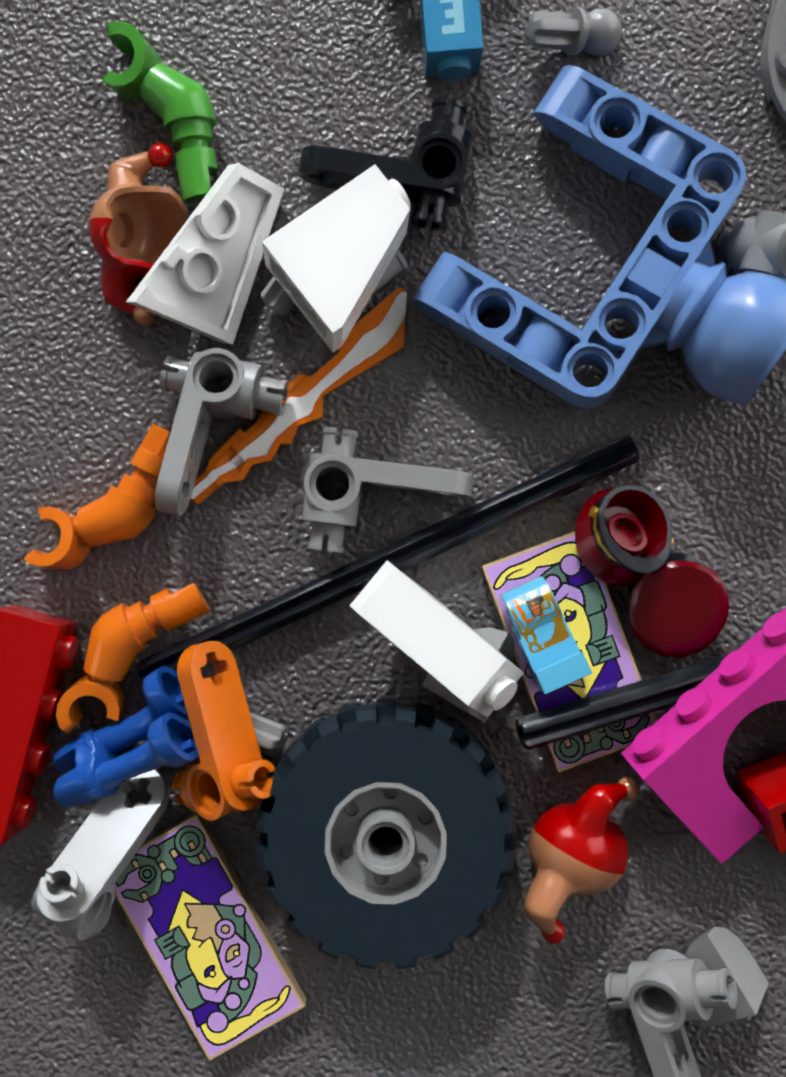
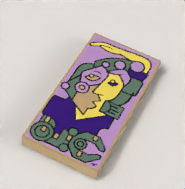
(596, 631)
(206, 937)

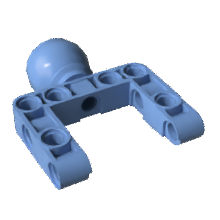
(666, 289)

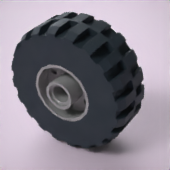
(373, 889)

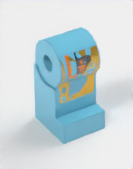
(544, 636)

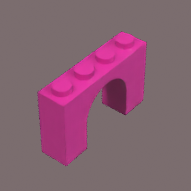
(686, 746)

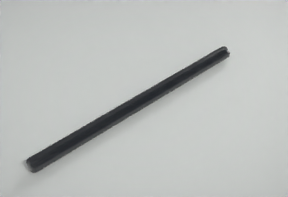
(408, 551)

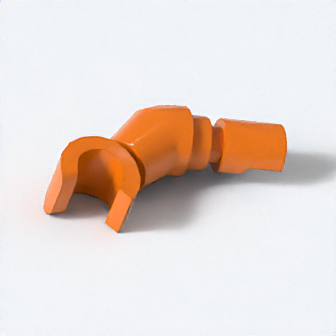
(111, 518)
(117, 641)

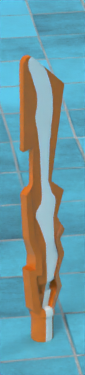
(368, 343)

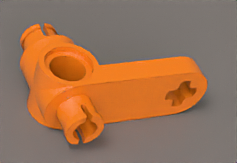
(230, 765)

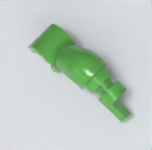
(176, 100)

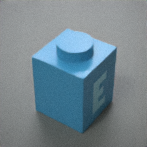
(451, 38)

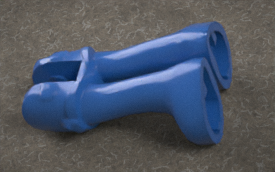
(92, 760)

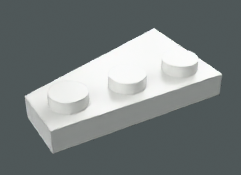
(214, 257)

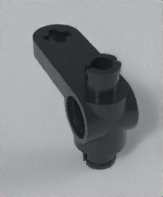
(436, 141)

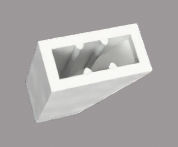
(340, 251)
(437, 640)

